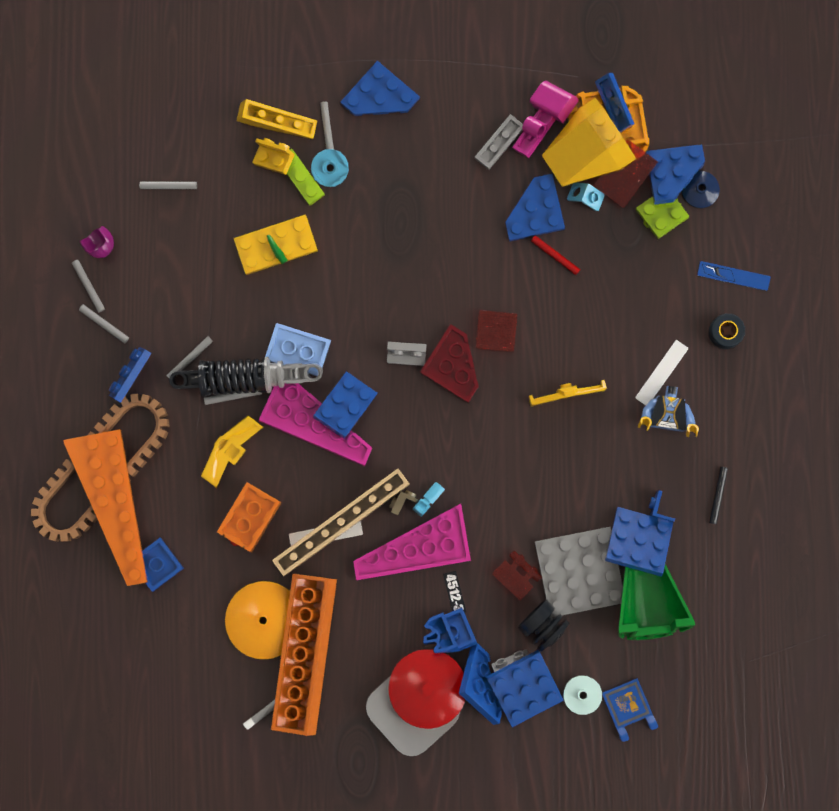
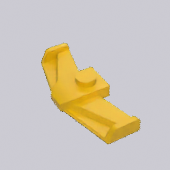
(567, 390)
(229, 449)

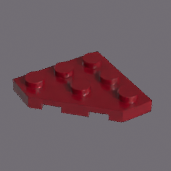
(453, 365)

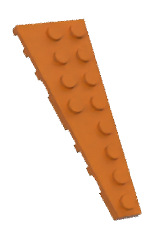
(106, 480)

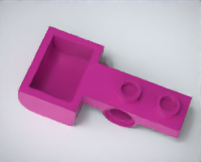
(552, 105)

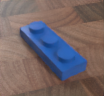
(614, 102)

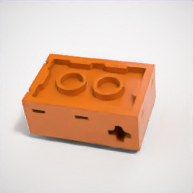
(249, 517)

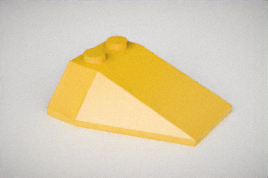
(587, 147)

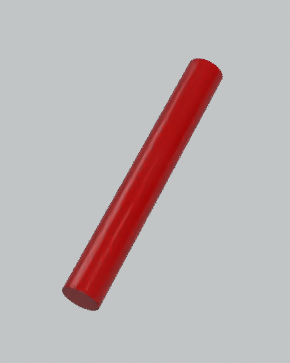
(554, 254)

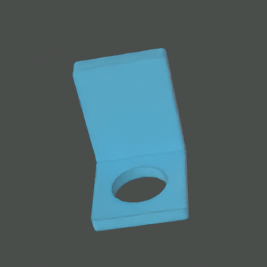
(588, 195)

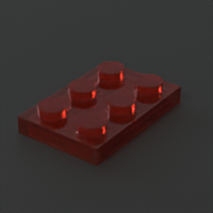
(624, 183)

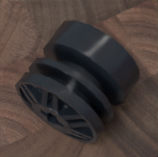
(543, 625)

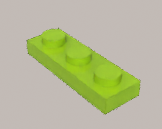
(304, 181)

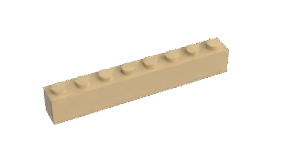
(341, 522)

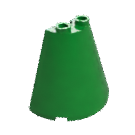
(651, 606)

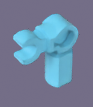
(430, 497)

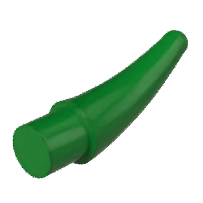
(276, 250)

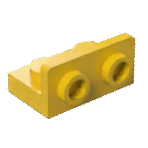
(273, 156)

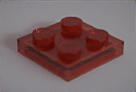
(496, 331)

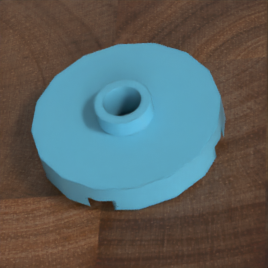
(320, 171)

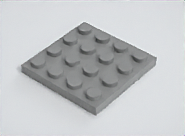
(576, 572)

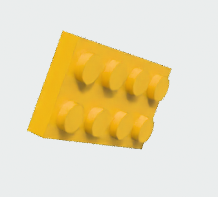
(291, 236)

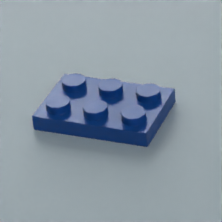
(129, 374)
(345, 405)

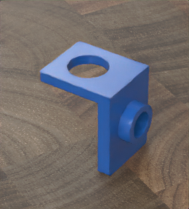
(654, 504)

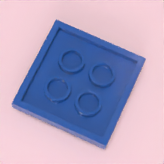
(639, 541)
(525, 688)

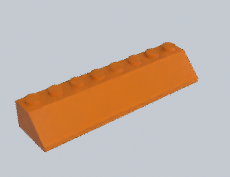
(304, 654)

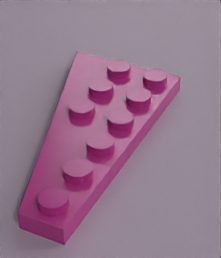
(292, 412)

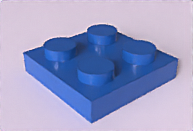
(160, 564)

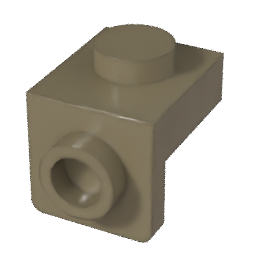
(397, 503)

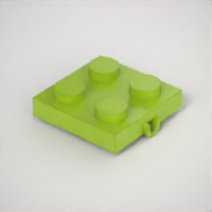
(661, 217)

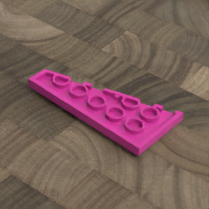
(427, 546)

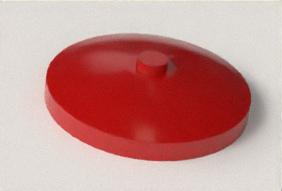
(426, 689)

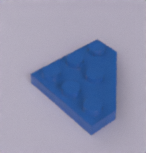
(379, 93)
(674, 171)
(536, 211)
(476, 687)

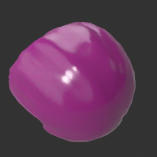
(98, 243)

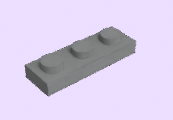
(499, 142)

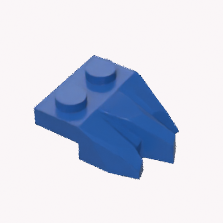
(449, 632)

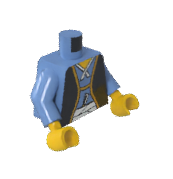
(669, 413)

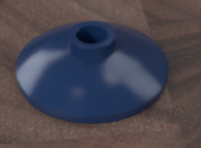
(698, 198)

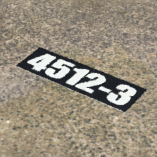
(454, 591)

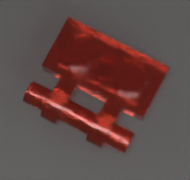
(513, 579)

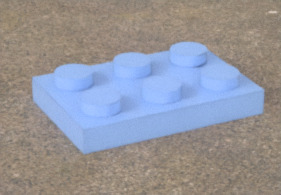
(297, 347)

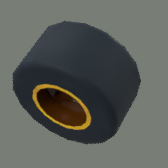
(733, 331)

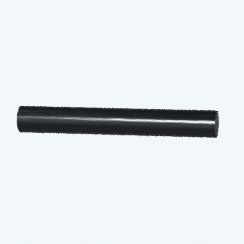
(718, 495)

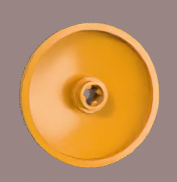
(244, 616)

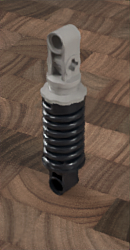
(243, 378)

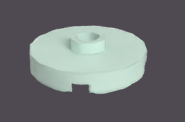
(575, 687)

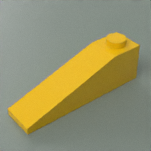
(275, 119)

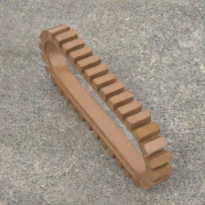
(65, 535)

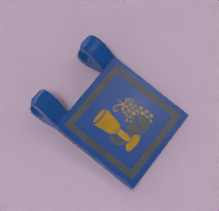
(628, 705)

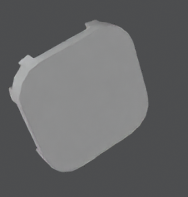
(403, 736)

